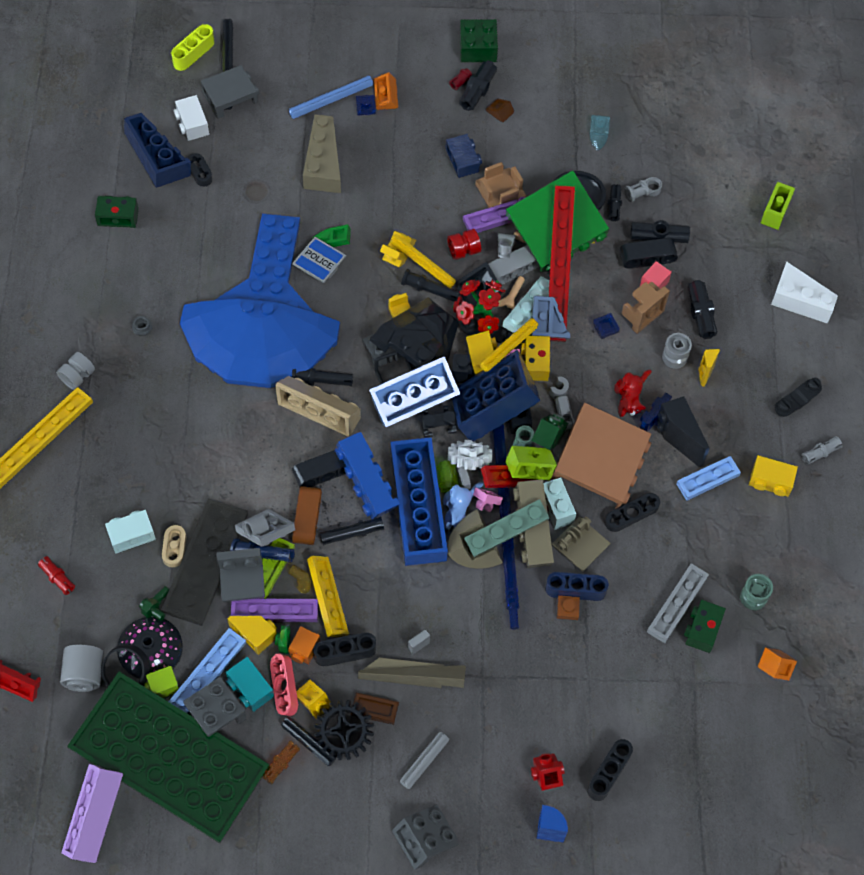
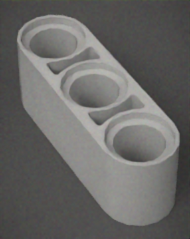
(519, 263)

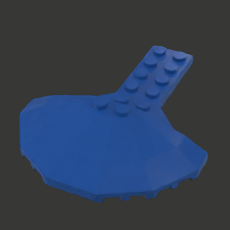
(262, 324)

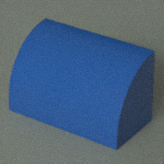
(551, 825)

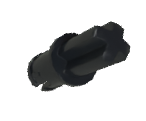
(614, 203)

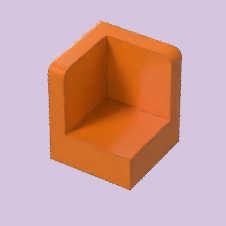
(777, 664)

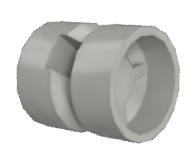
(676, 350)
(74, 372)

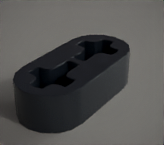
(203, 168)

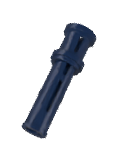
(267, 552)

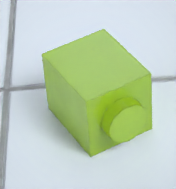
(162, 682)

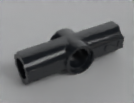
(478, 85)
(651, 231)
(702, 309)

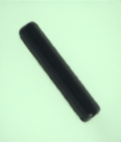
(307, 740)

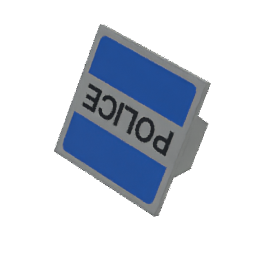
(319, 260)

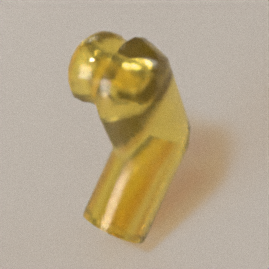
(303, 579)

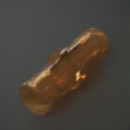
(280, 762)

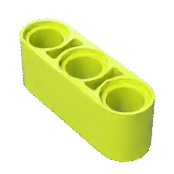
(192, 47)

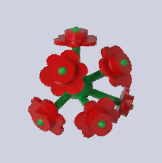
(487, 300)

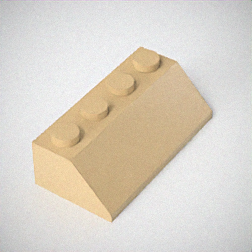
(318, 405)

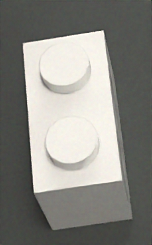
(192, 118)

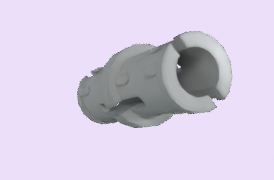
(821, 450)

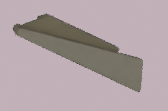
(414, 673)

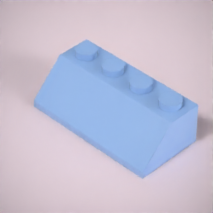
(414, 392)

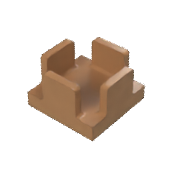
(500, 185)
(650, 305)

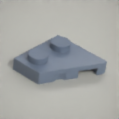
(549, 318)

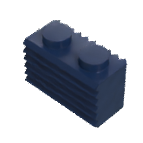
(463, 155)

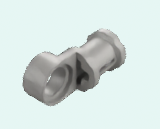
(642, 188)

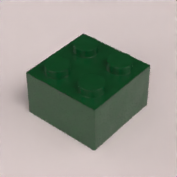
(478, 40)

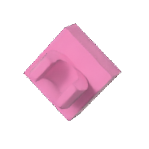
(486, 498)

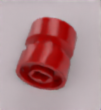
(462, 244)

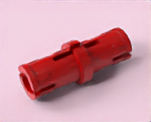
(56, 575)

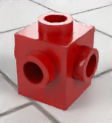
(547, 771)

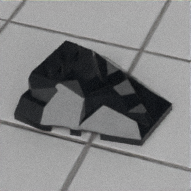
(419, 333)

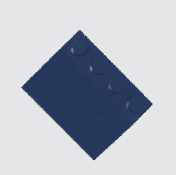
(494, 397)

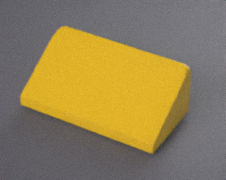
(707, 364)

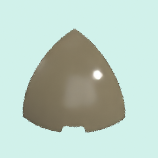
(459, 550)

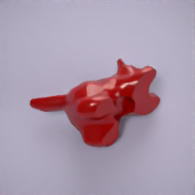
(630, 388)

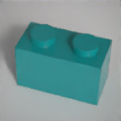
(250, 684)

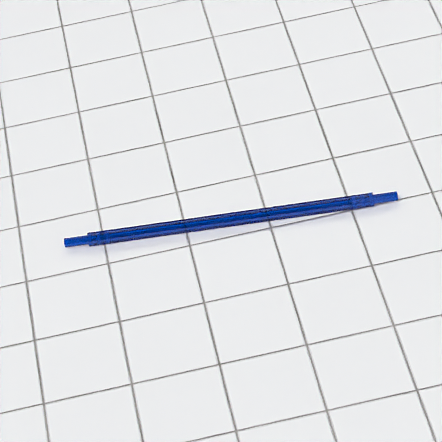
(508, 546)

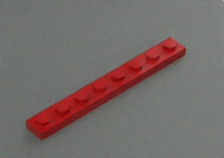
(561, 249)

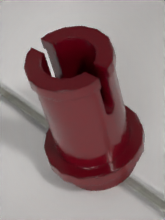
(460, 79)

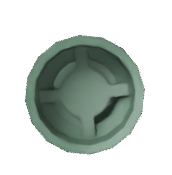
(756, 592)

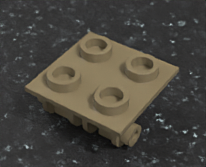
(581, 543)

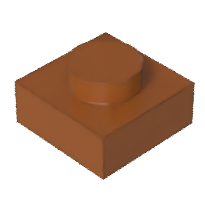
(568, 607)

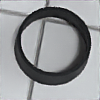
(135, 650)

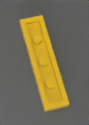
(327, 596)

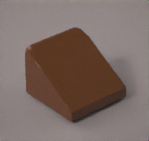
(500, 109)

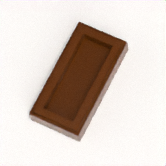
(379, 708)

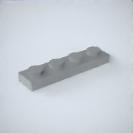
(677, 603)

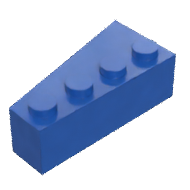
(366, 476)

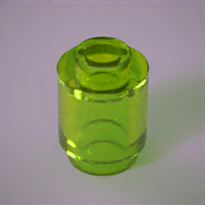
(446, 475)

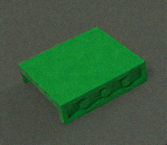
(535, 220)

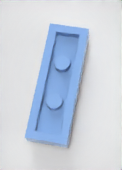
(708, 478)

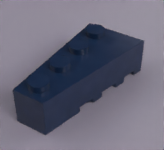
(156, 154)

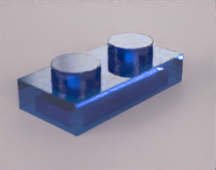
(649, 418)

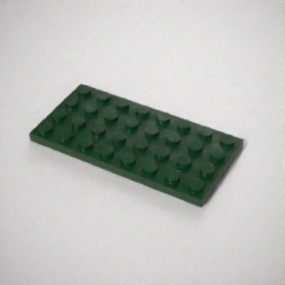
(169, 757)

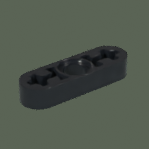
(636, 504)

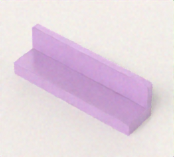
(92, 814)

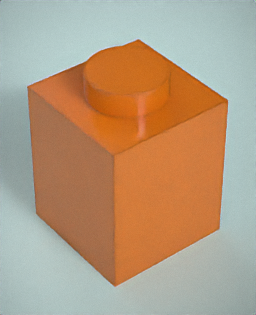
(303, 646)

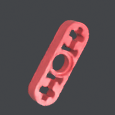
(285, 700)

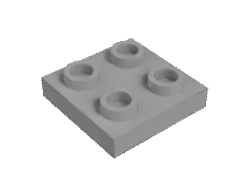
(265, 527)

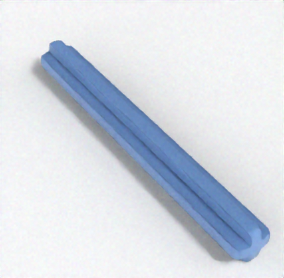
(330, 97)

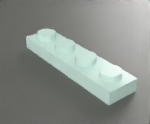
(524, 309)

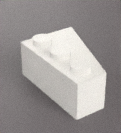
(803, 295)

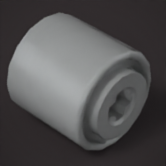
(81, 668)

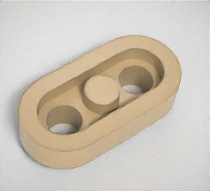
(173, 547)

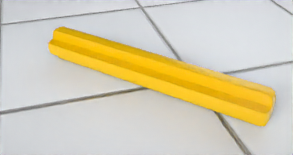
(423, 261)
(508, 345)

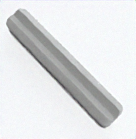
(424, 760)

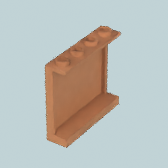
(603, 454)

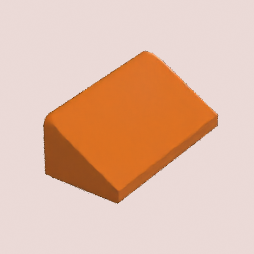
(385, 92)

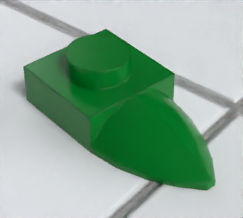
(335, 236)
(283, 639)

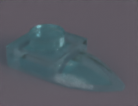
(599, 130)

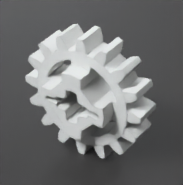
(470, 454)

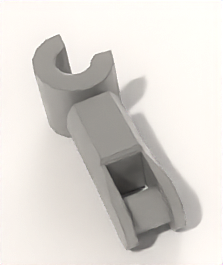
(505, 244)
(561, 400)

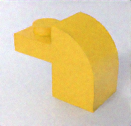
(393, 254)

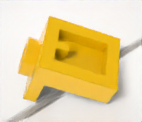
(398, 304)
(313, 698)

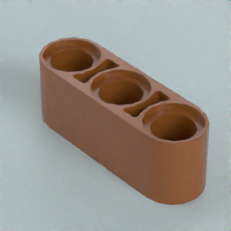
(307, 515)

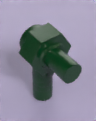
(150, 606)

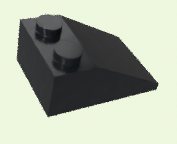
(682, 431)

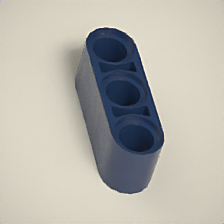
(586, 581)

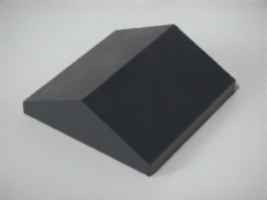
(482, 273)

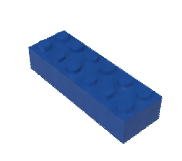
(419, 501)

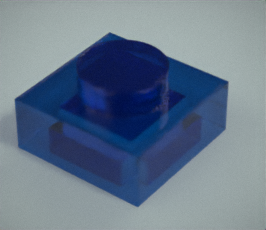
(365, 105)
(606, 325)

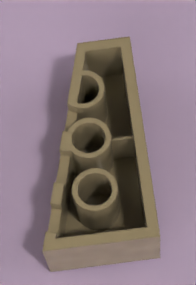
(321, 162)
(536, 540)

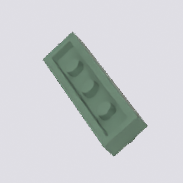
(506, 528)

